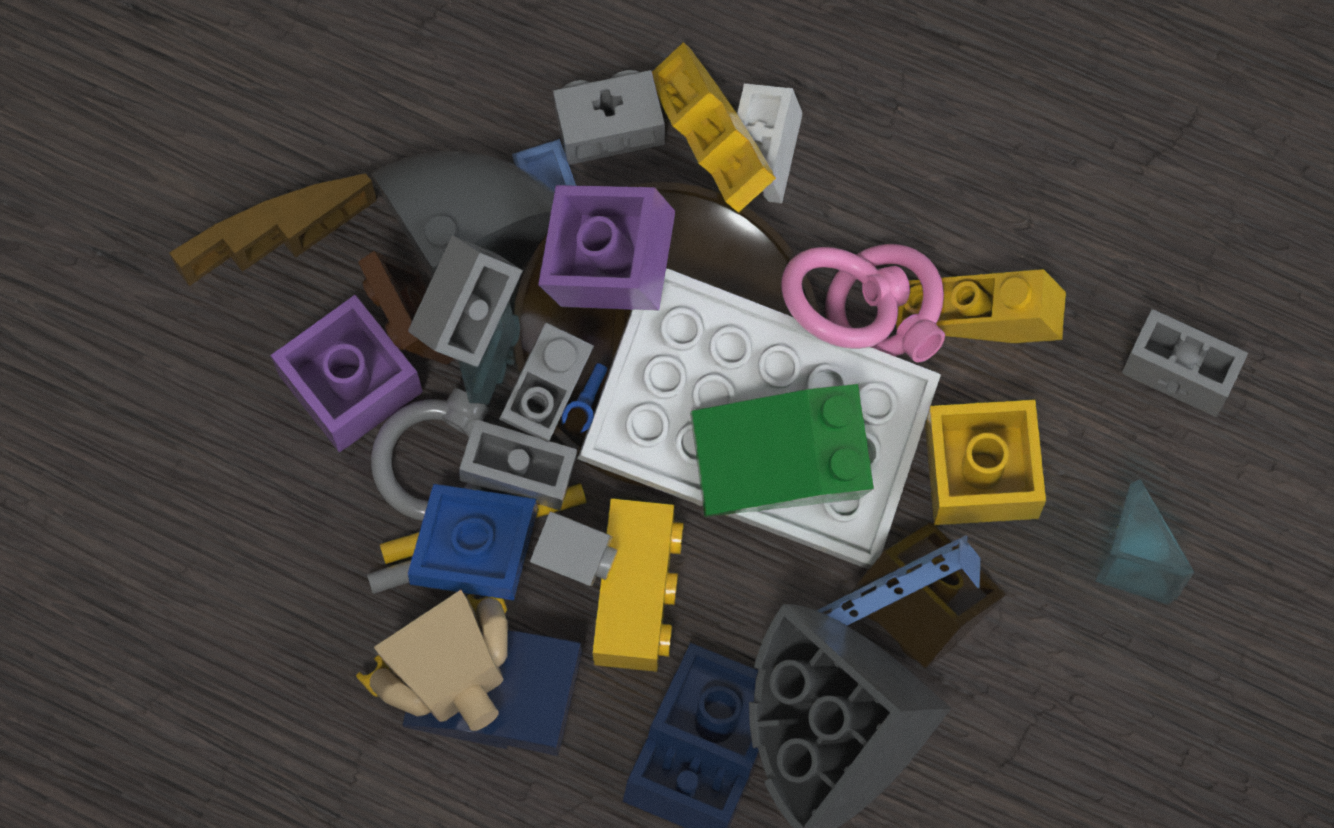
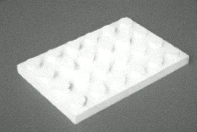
(725, 350)

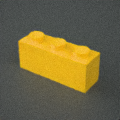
(638, 586)

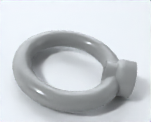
(454, 411)

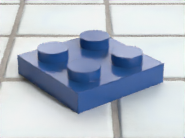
(473, 542)

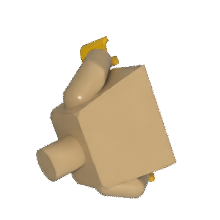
(445, 661)

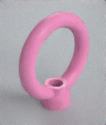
(880, 287)
(918, 333)

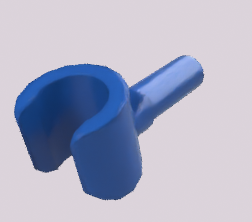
(587, 396)

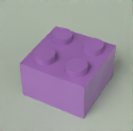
(607, 247)
(347, 373)

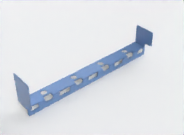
(962, 557)

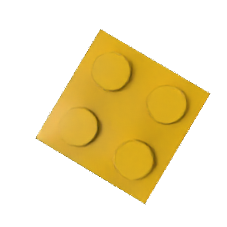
(985, 462)

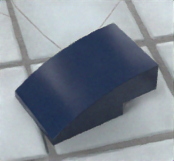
(529, 701)
(698, 744)

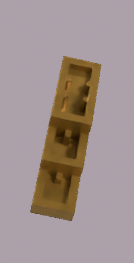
(292, 219)

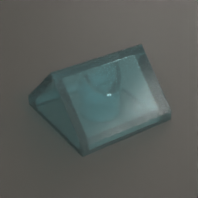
(1143, 551)

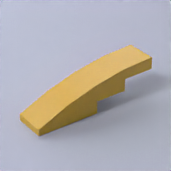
(711, 127)

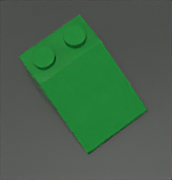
(782, 451)

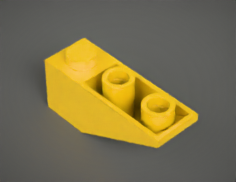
(997, 306)

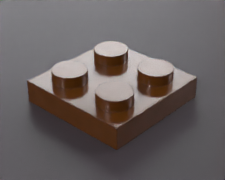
(399, 293)

